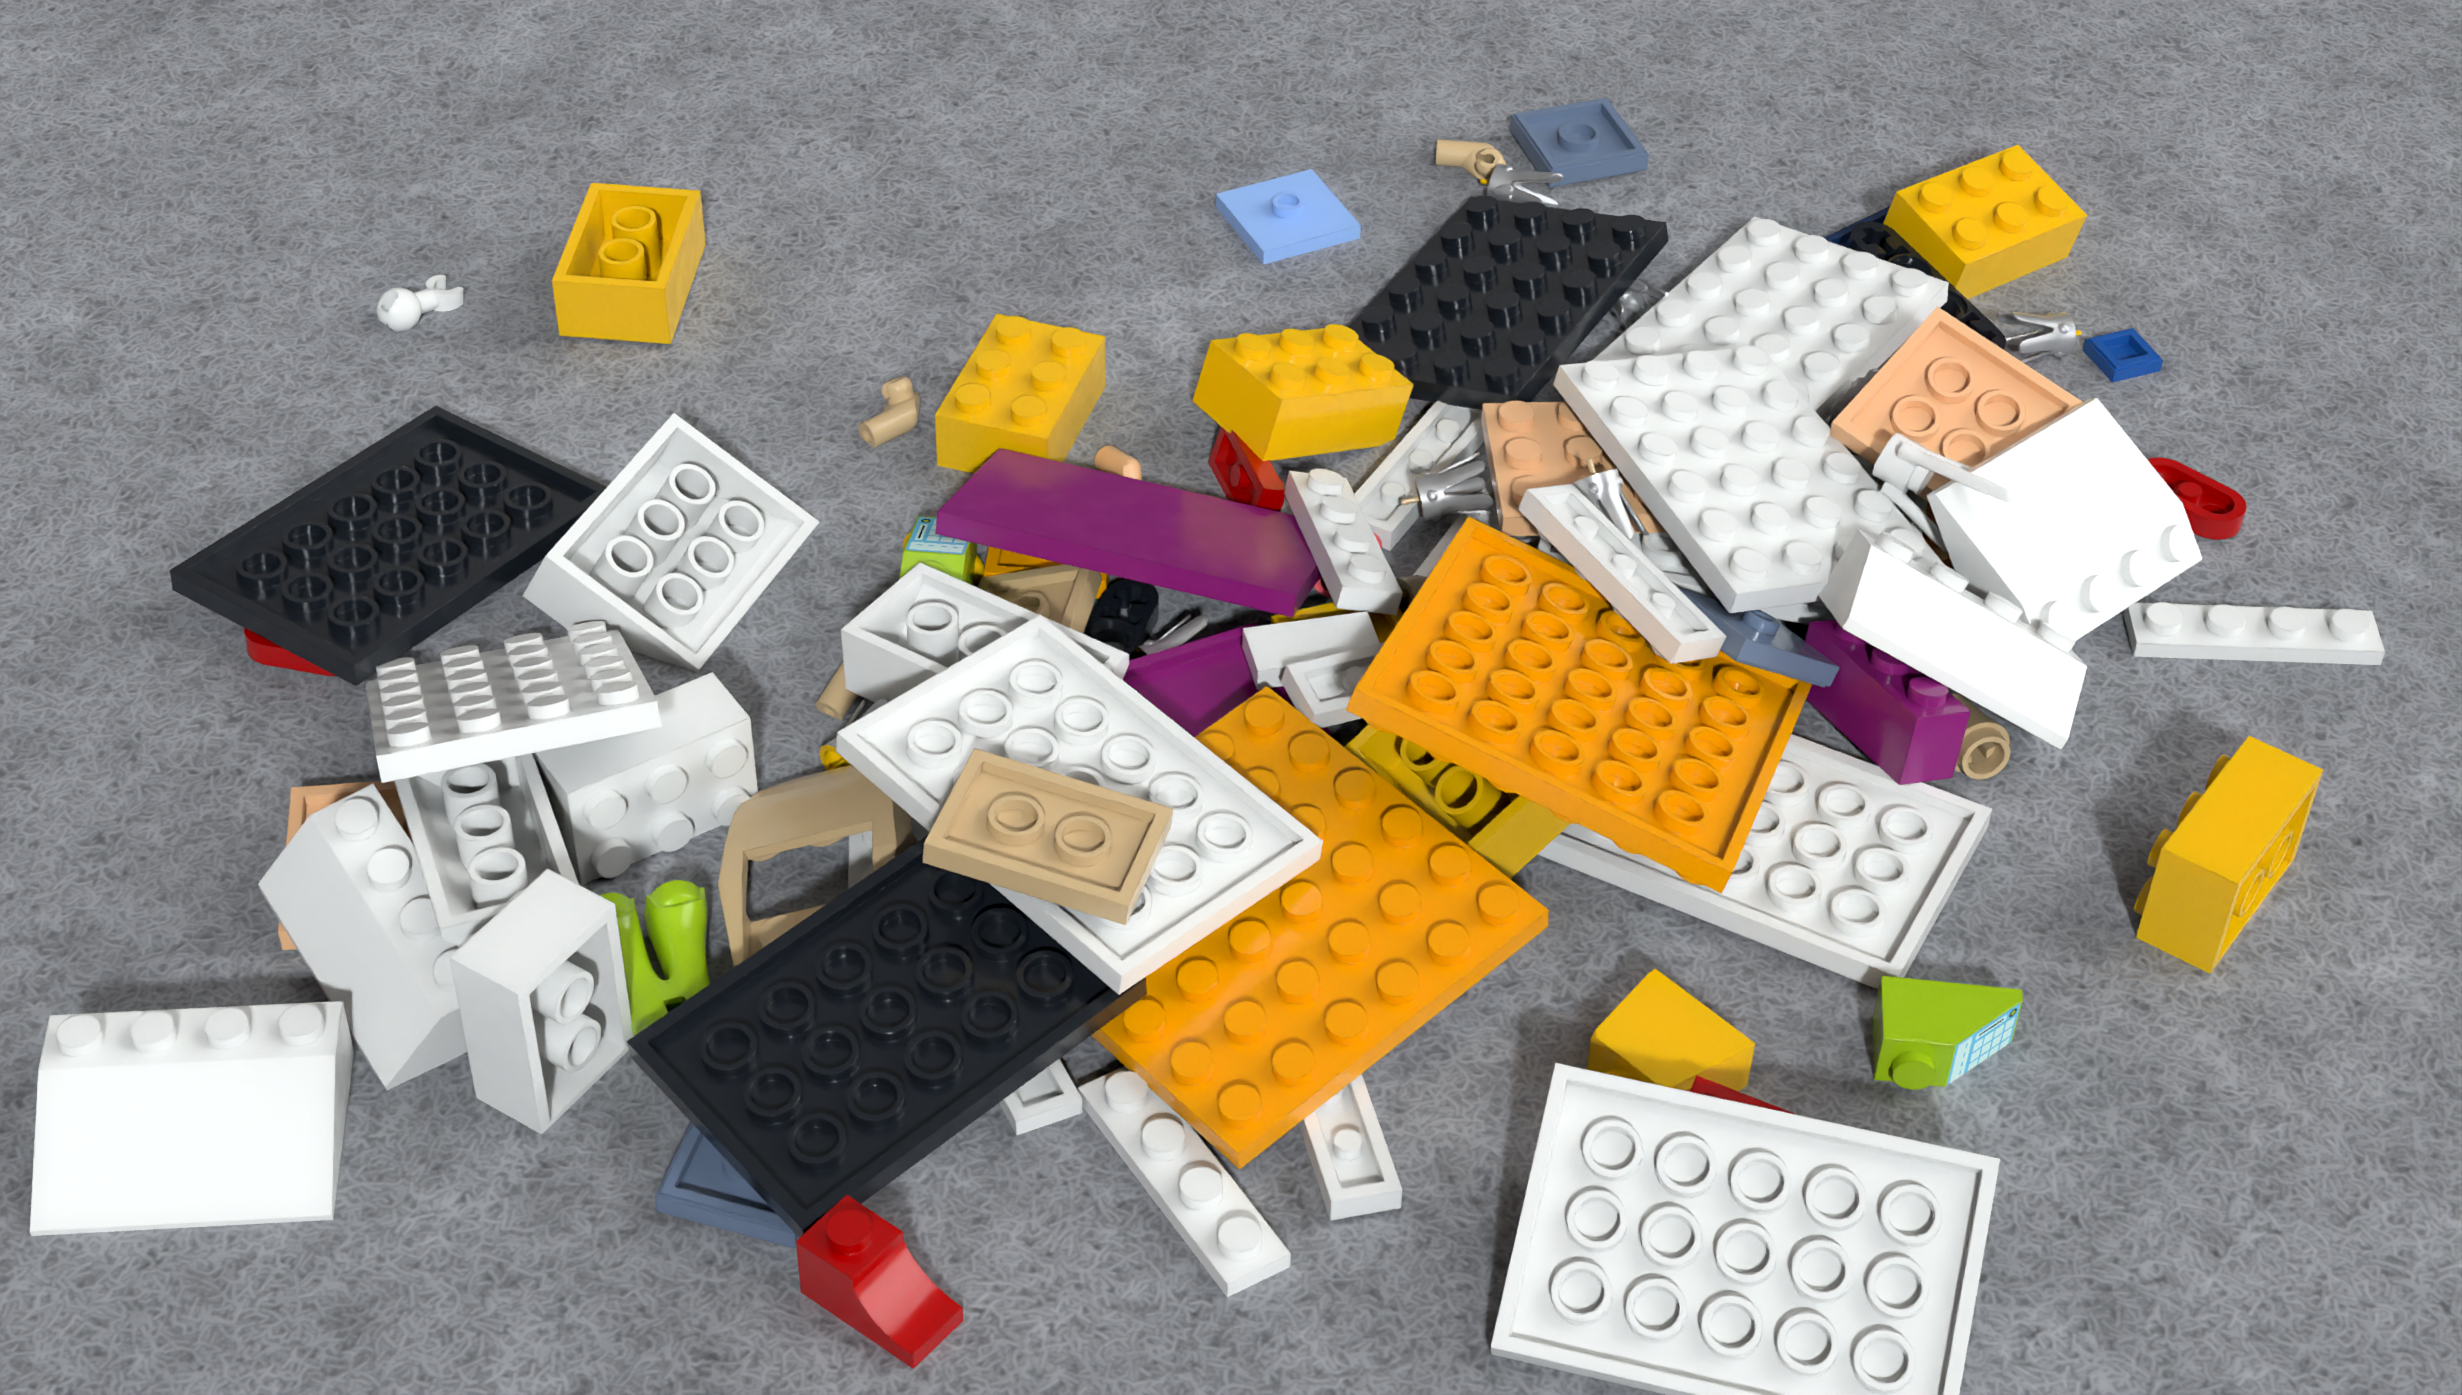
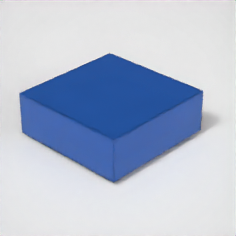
(2122, 355)

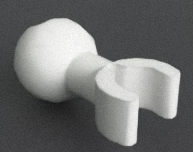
(403, 308)

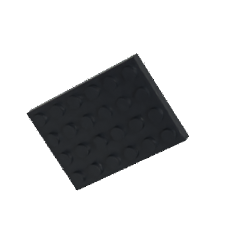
(1504, 298)
(389, 544)
(872, 1034)

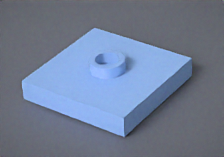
(1287, 216)

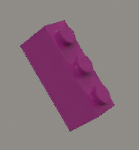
(1888, 707)

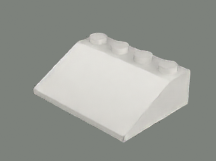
(2083, 526)
(672, 549)
(190, 1117)

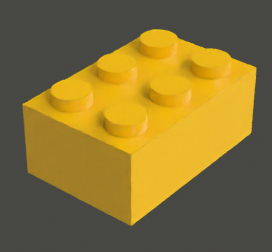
(1988, 221)
(629, 263)
(1020, 392)
(1302, 392)
(1490, 821)
(2225, 852)

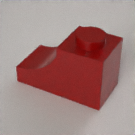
(870, 1281)

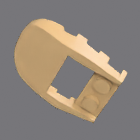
(794, 815)

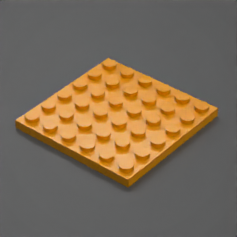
(1568, 705)
(1333, 962)

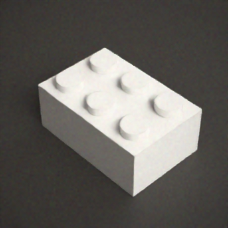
(652, 786)
(543, 1000)

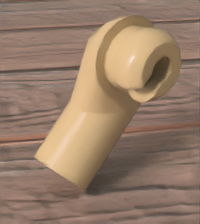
(898, 415)

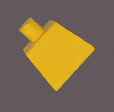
(1669, 1039)

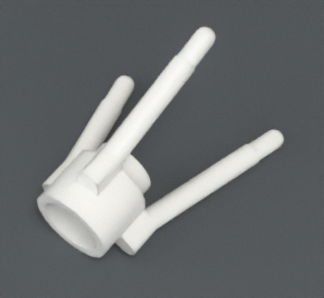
(1910, 466)

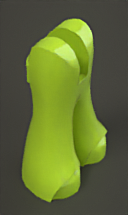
(677, 930)

